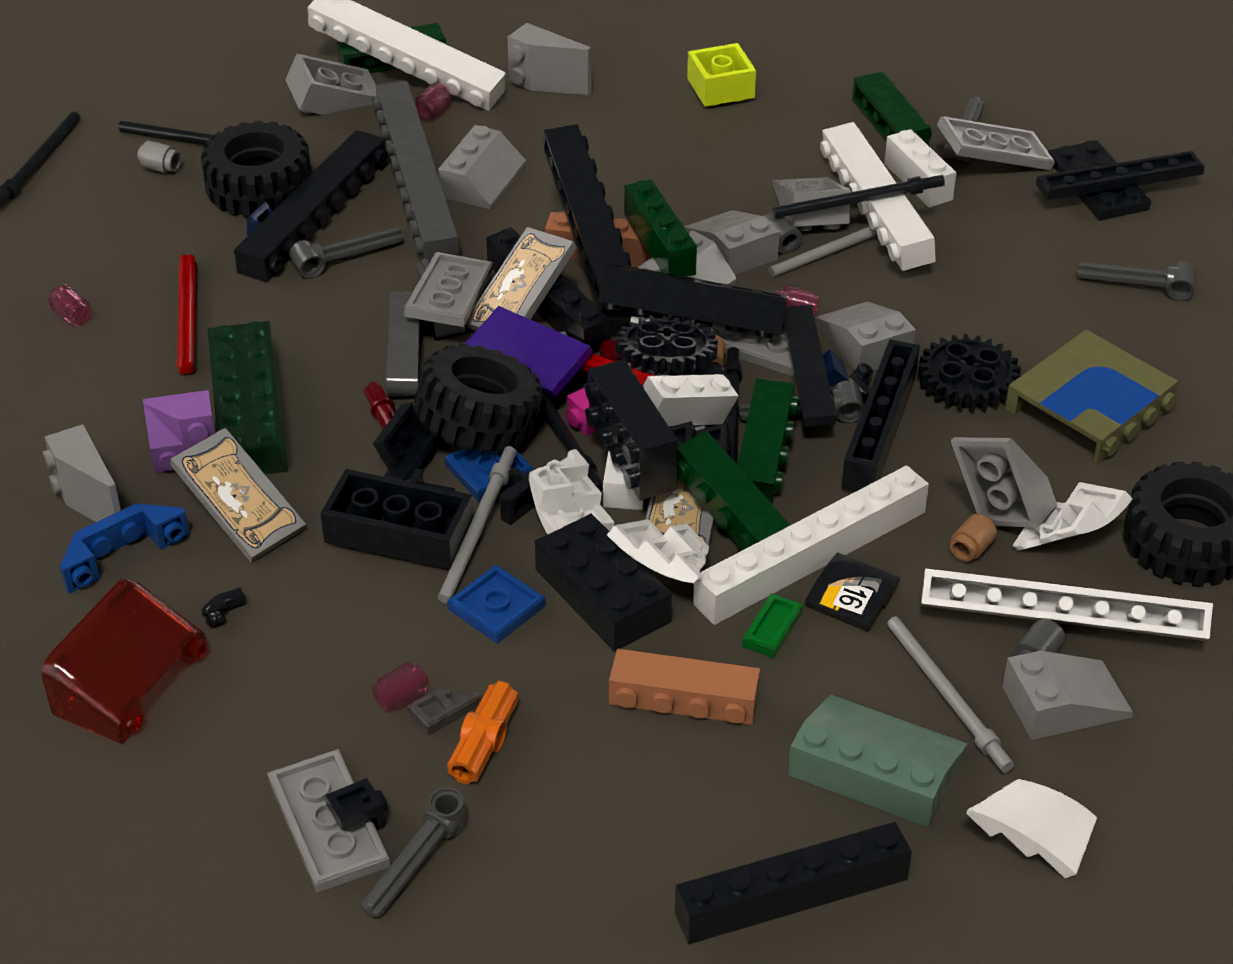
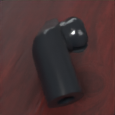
(862, 378)
(213, 609)

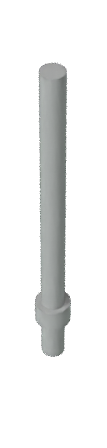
(821, 252)
(498, 478)
(985, 738)

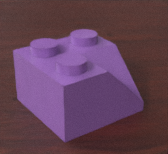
(176, 425)

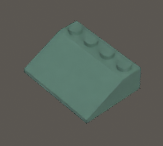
(875, 759)

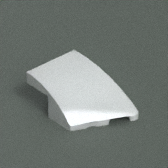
(566, 493)
(1083, 512)
(675, 554)
(1038, 822)

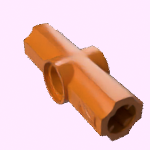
(483, 732)

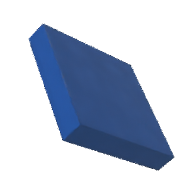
(474, 469)
(496, 603)

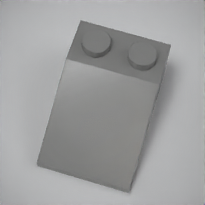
(548, 62)
(328, 86)
(805, 189)
(742, 238)
(864, 331)
(80, 474)
(1004, 481)
(1062, 693)

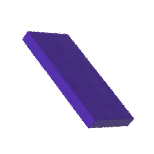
(547, 352)

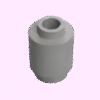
(159, 157)

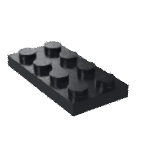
(1106, 203)

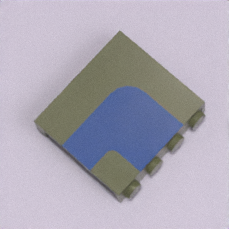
(1096, 391)

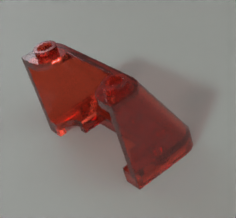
(116, 659)

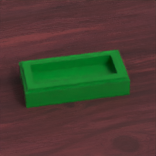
(772, 625)

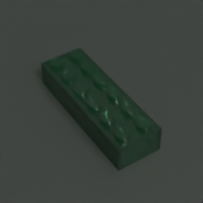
(248, 392)

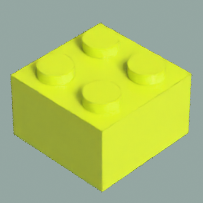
(721, 74)

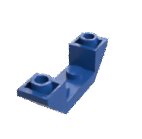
(161, 523)

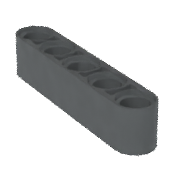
(402, 348)

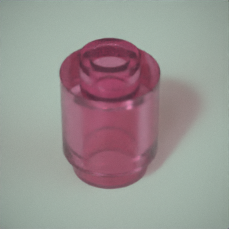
(432, 101)
(800, 297)
(69, 305)
(400, 686)

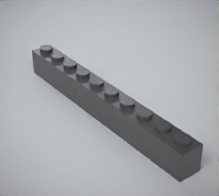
(414, 171)

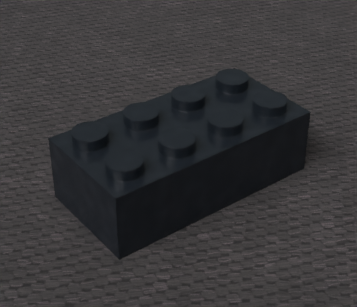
(631, 430)
(397, 518)
(603, 582)

